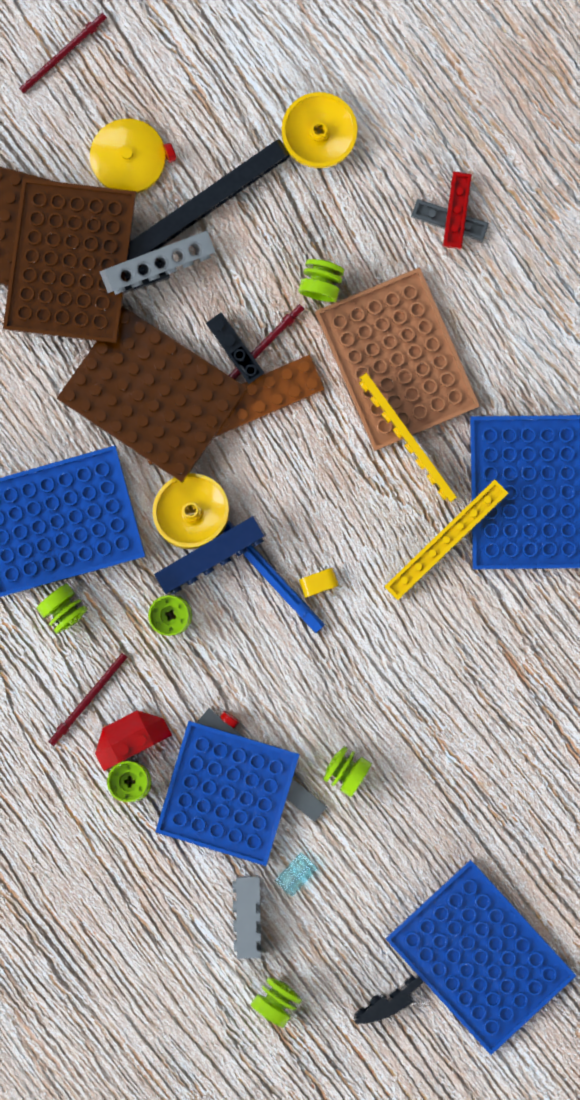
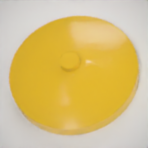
(319, 130)
(127, 155)
(191, 511)

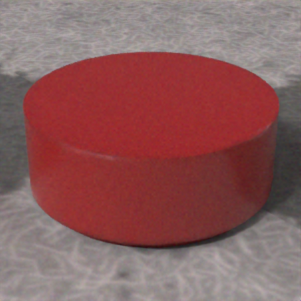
(169, 152)
(229, 719)

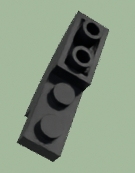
(235, 348)
(381, 1007)

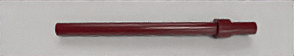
(90, 28)
(287, 321)
(64, 727)

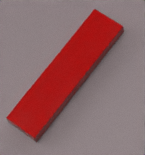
(457, 210)

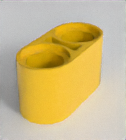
(318, 582)

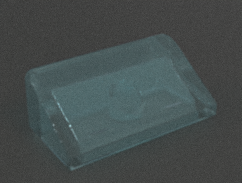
(296, 874)

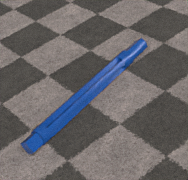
(281, 586)

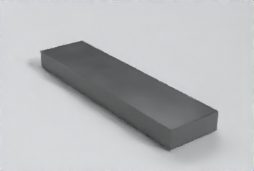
(437, 216)

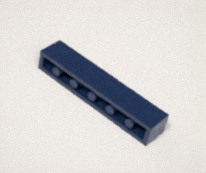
(210, 554)

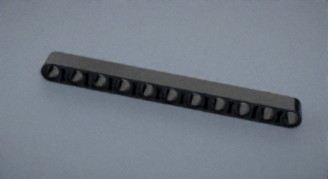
(209, 199)

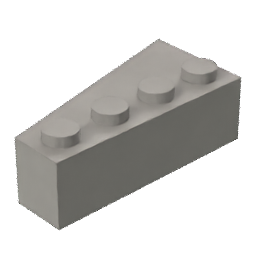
(248, 917)

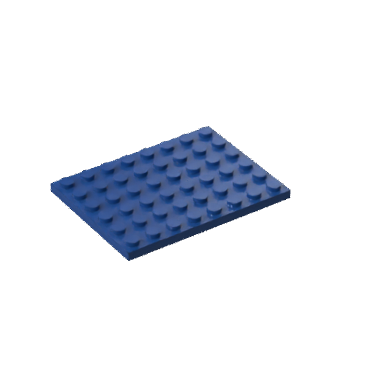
(540, 470)
(65, 521)
(480, 957)

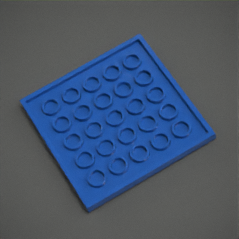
(227, 793)

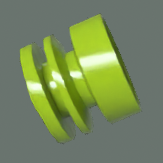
(319, 285)
(62, 608)
(160, 620)
(347, 771)
(118, 779)
(276, 1001)

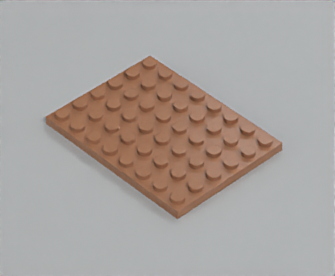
(406, 352)

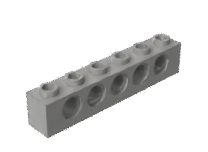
(112, 275)

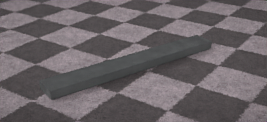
(297, 793)

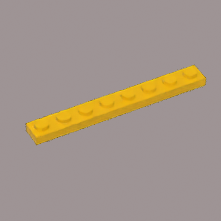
(411, 444)
(446, 539)

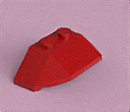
(129, 737)

